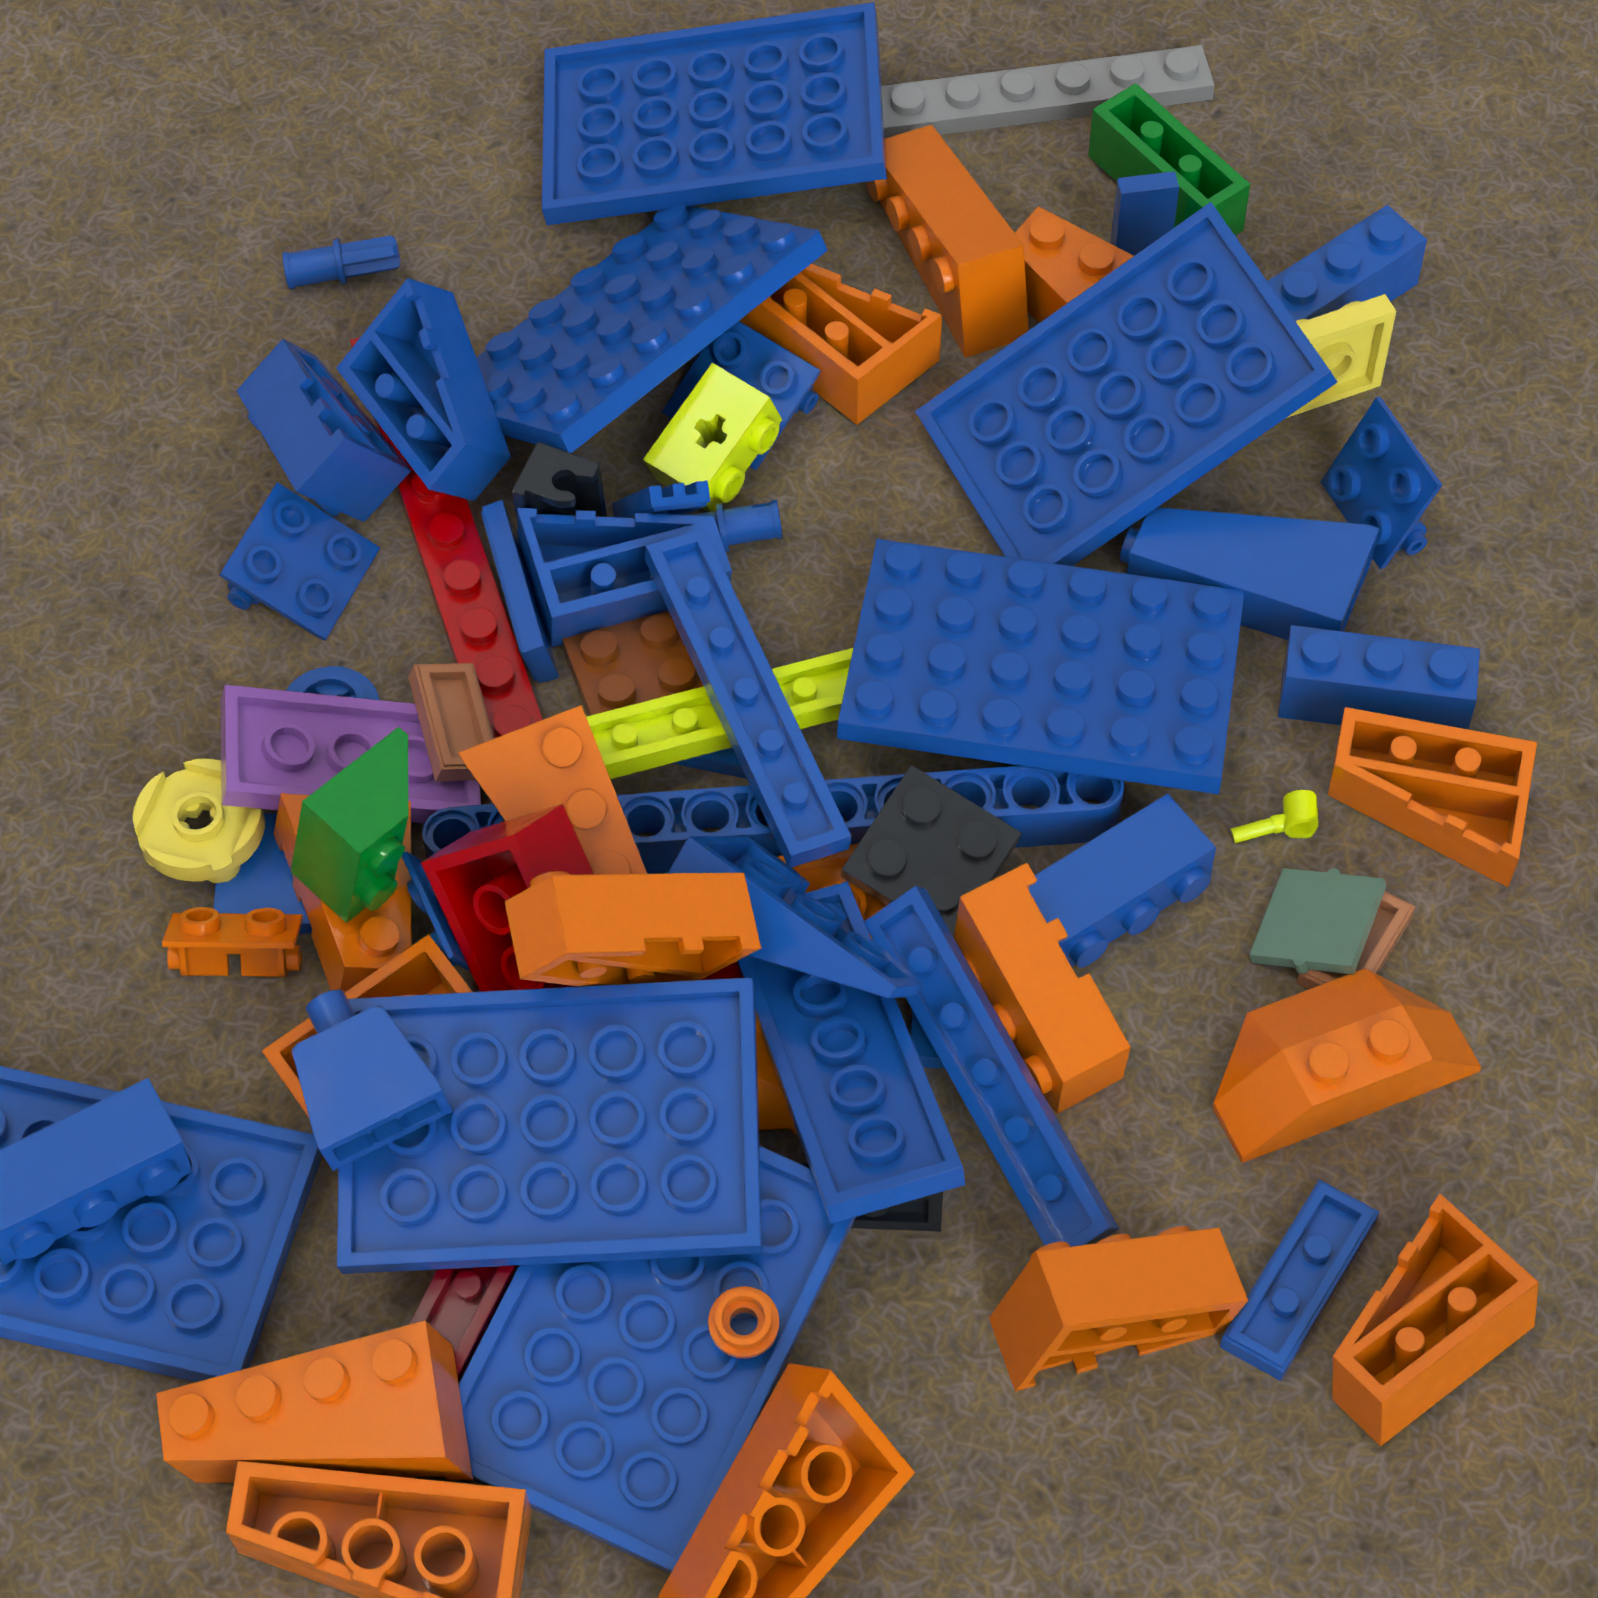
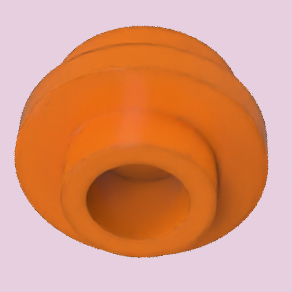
(737, 1301)

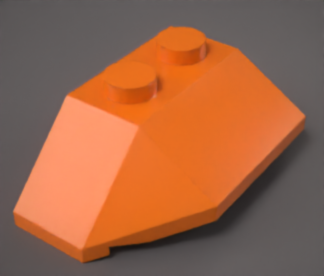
(1334, 1060)

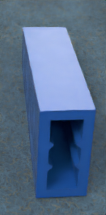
(1285, 566)

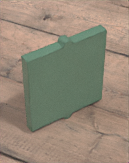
(1318, 921)

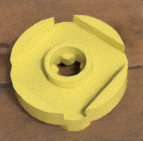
(188, 853)

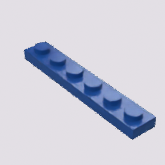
(747, 699)
(992, 1075)

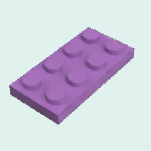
(303, 740)

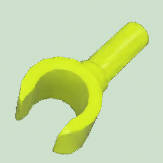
(1297, 820)

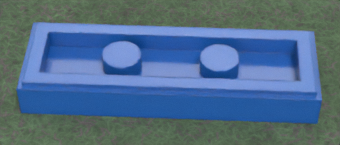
(519, 593)
(1299, 1280)

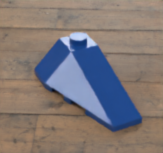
(795, 927)

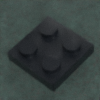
(931, 842)

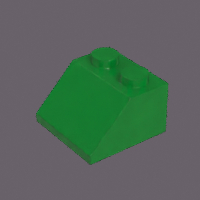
(356, 830)

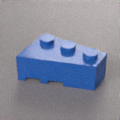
(428, 390)
(320, 434)
(594, 569)

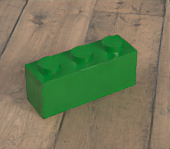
(1140, 137)

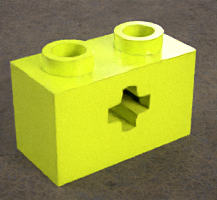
(719, 411)

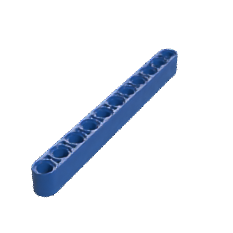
(676, 815)

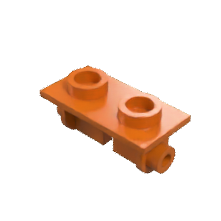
(204, 938)

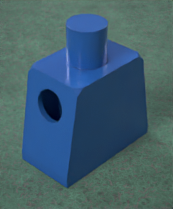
(362, 1080)

